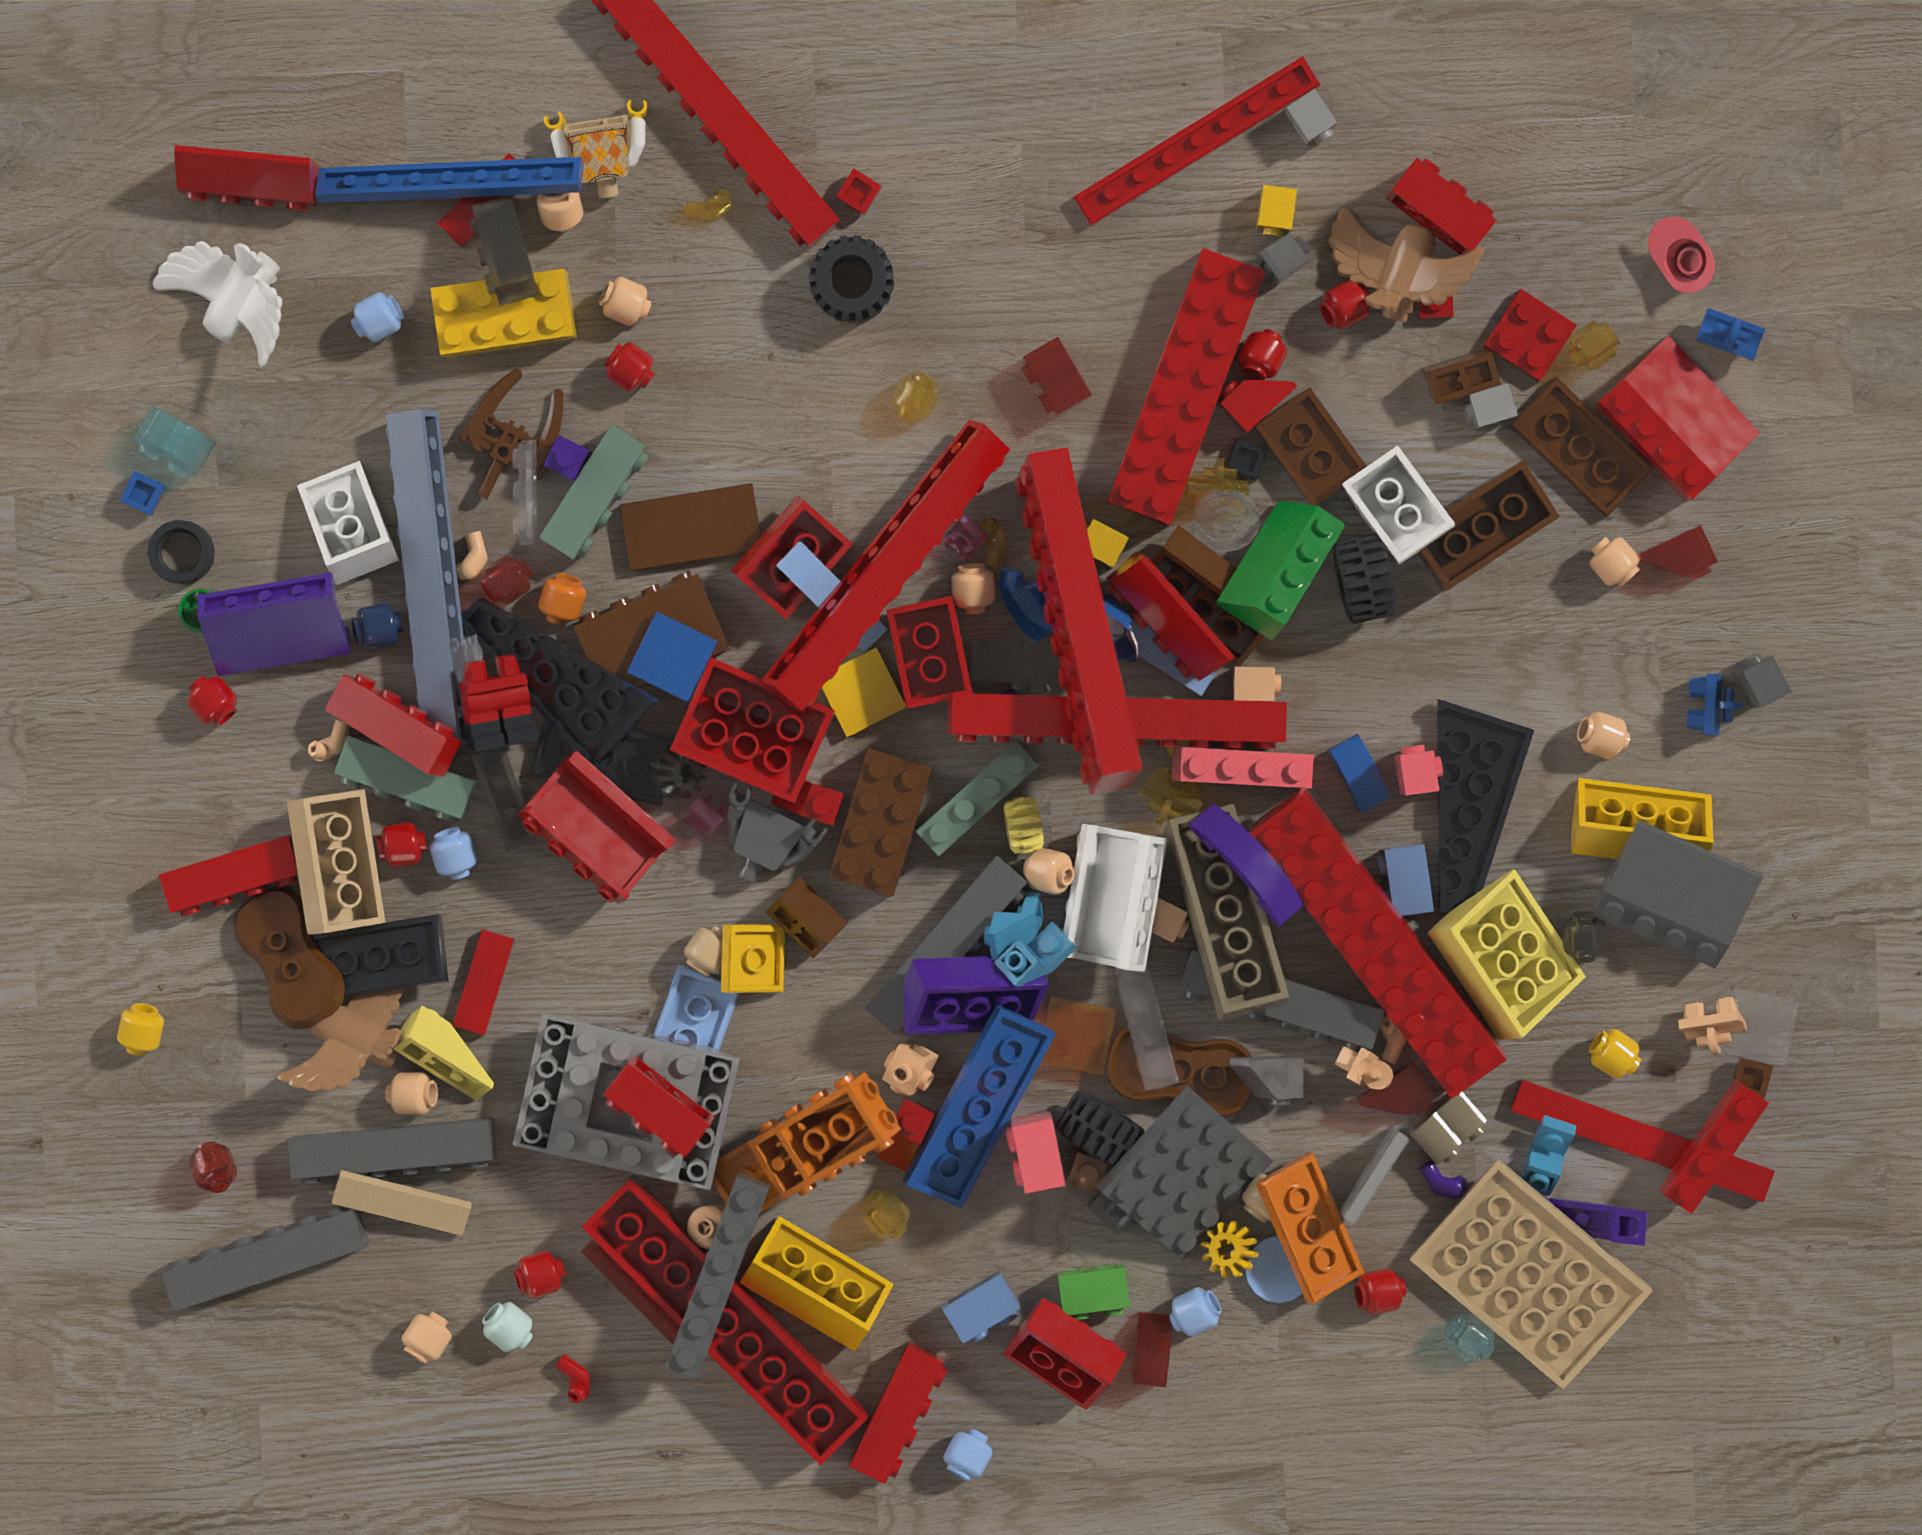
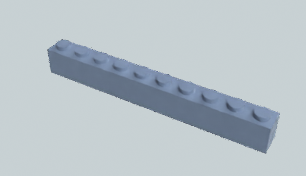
(427, 561)

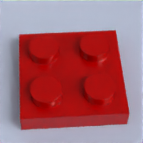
(1529, 335)

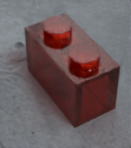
(1056, 378)

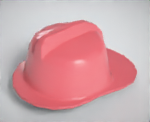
(1681, 254)

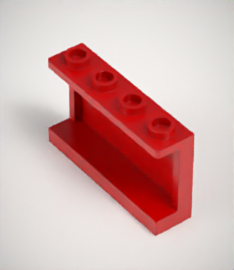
(595, 827)

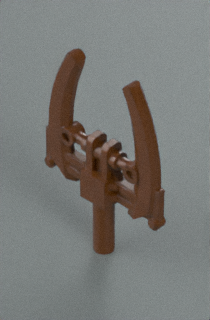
(502, 447)

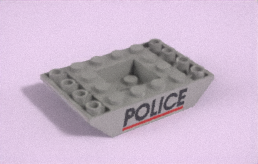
(569, 1114)

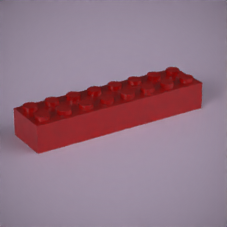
(1186, 387)

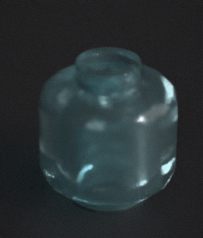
(1469, 1338)

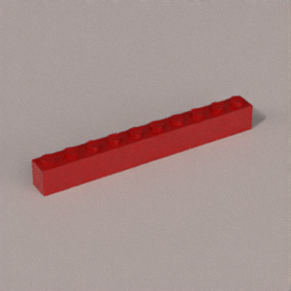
(723, 118)
(886, 565)
(1151, 719)

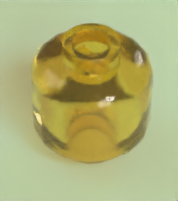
(1593, 345)
(915, 396)
(884, 1214)

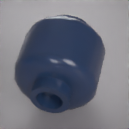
(376, 626)

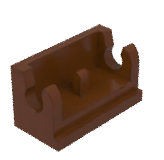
(1461, 376)
(806, 917)

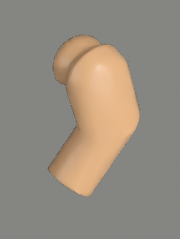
(332, 745)

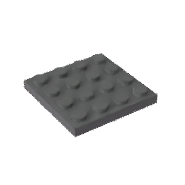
(1184, 1173)

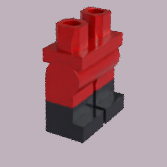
(496, 705)

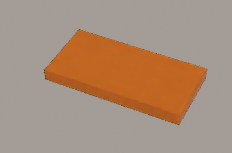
(1310, 1227)

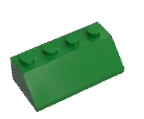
(1280, 566)

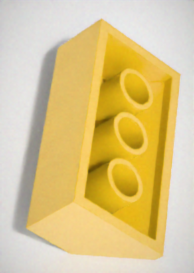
(1610, 810)
(817, 1283)

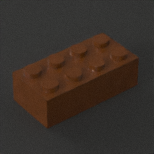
(1488, 525)
(880, 822)

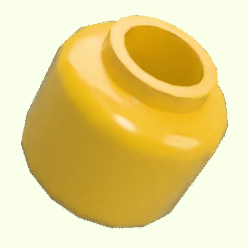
(140, 1029)
(1615, 1053)

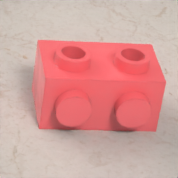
(1417, 770)

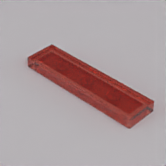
(631, 1290)

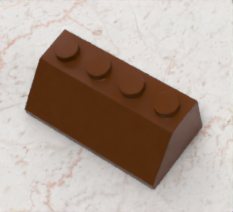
(1200, 579)

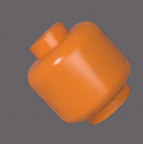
(562, 598)

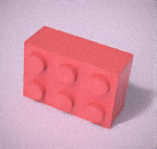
(1037, 1152)

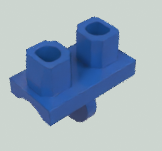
(1730, 334)
(1711, 689)

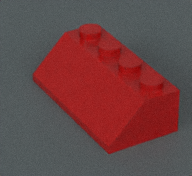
(246, 177)
(1168, 617)

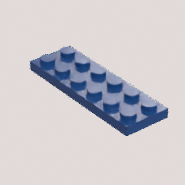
(979, 1106)

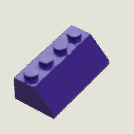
(962, 994)

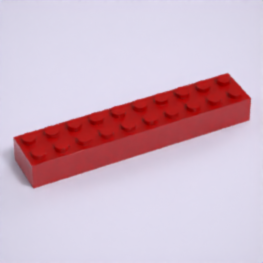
(1078, 622)
(1378, 943)
(748, 1338)

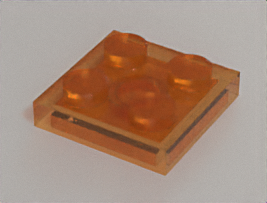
(1081, 1035)

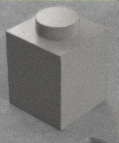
(1311, 118)
(1490, 407)

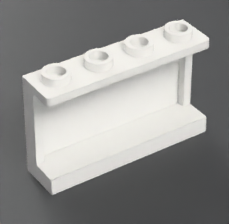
(1114, 896)

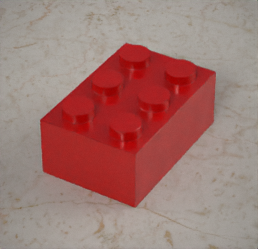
(1441, 207)
(794, 524)
(929, 651)
(658, 1107)
(1065, 1353)

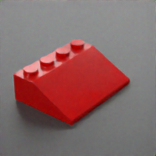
(1677, 419)
(751, 732)

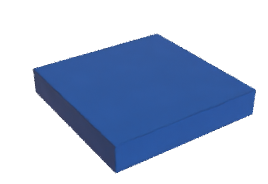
(672, 656)

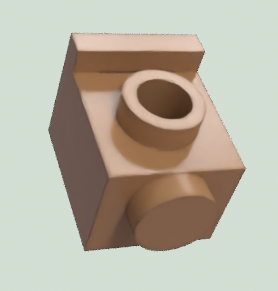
(1086, 1171)

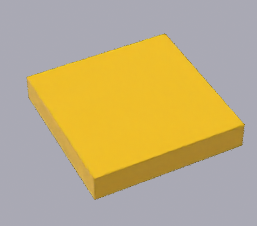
(863, 693)
(752, 958)

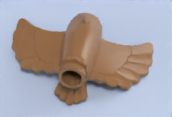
(1398, 271)
(350, 1039)

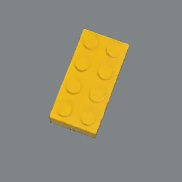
(475, 323)

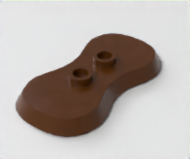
(299, 978)
(1198, 1065)

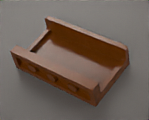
(617, 634)

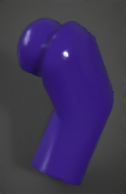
(1441, 1185)

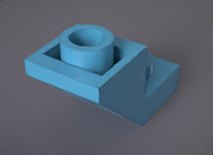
(1009, 927)
(1043, 955)
(1547, 1153)

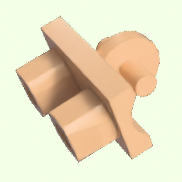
(1714, 1028)
(1365, 1068)

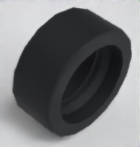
(155, 549)

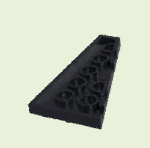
(573, 694)
(1479, 778)

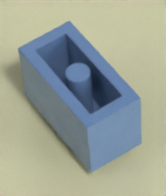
(1407, 878)
(982, 1308)

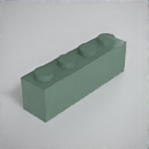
(594, 492)
(391, 775)
(977, 798)

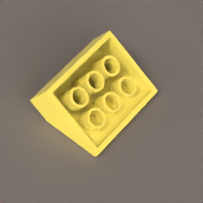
(1507, 956)

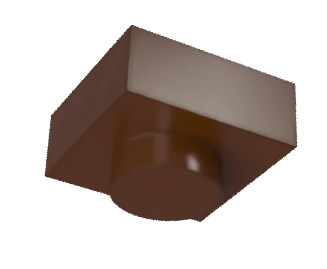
(1753, 1075)

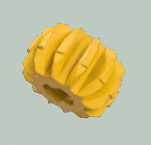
(1221, 1240)

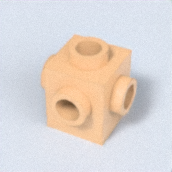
(909, 1068)

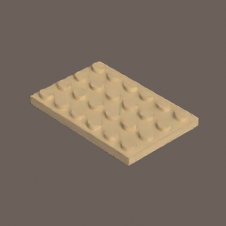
(1530, 1273)

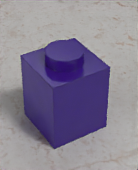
(567, 458)

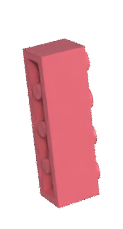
(1242, 767)

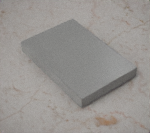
(1373, 1175)

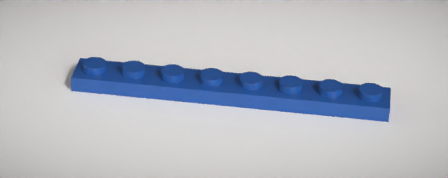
(449, 180)

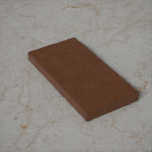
(1580, 447)
(690, 526)

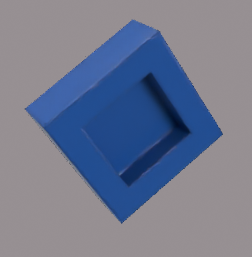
(143, 493)

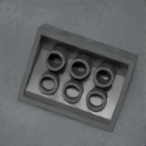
(1676, 894)

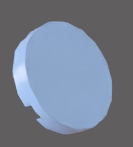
(1271, 1272)

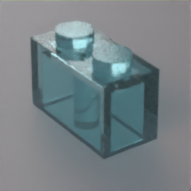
(173, 441)

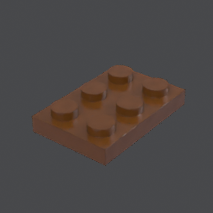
(1310, 447)

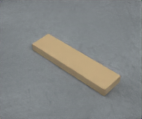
(401, 1202)

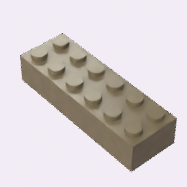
(1226, 925)

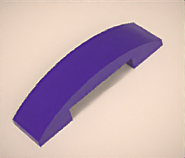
(1249, 861)
(1606, 1220)

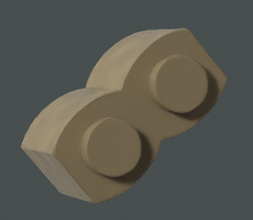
(1447, 1127)

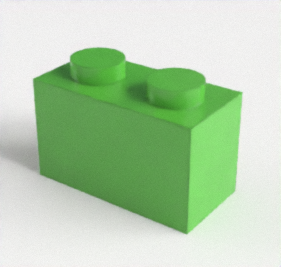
(1094, 1291)

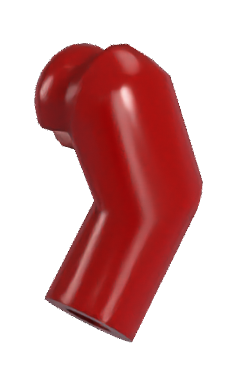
(578, 1379)

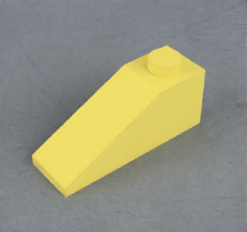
(441, 1051)

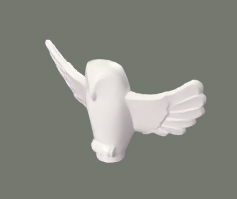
(235, 289)

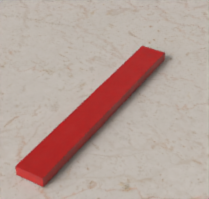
(1196, 141)
(1633, 1136)

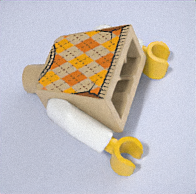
(604, 144)

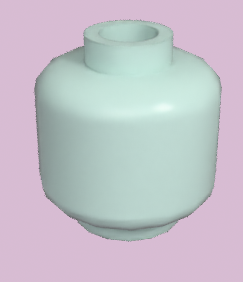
(507, 1326)

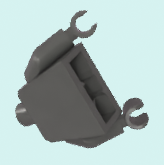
(766, 836)

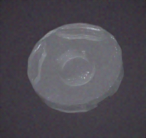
(1226, 520)

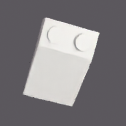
(1398, 505)
(347, 523)

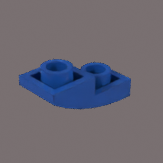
(1359, 773)

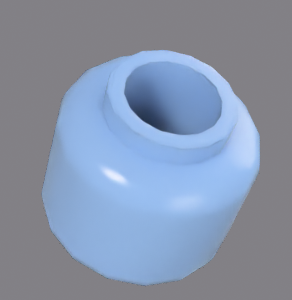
(377, 317)
(453, 853)
(1195, 1311)
(967, 1455)

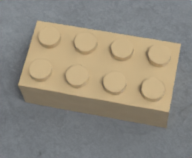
(336, 862)

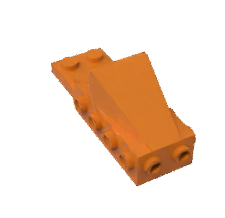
(812, 1141)

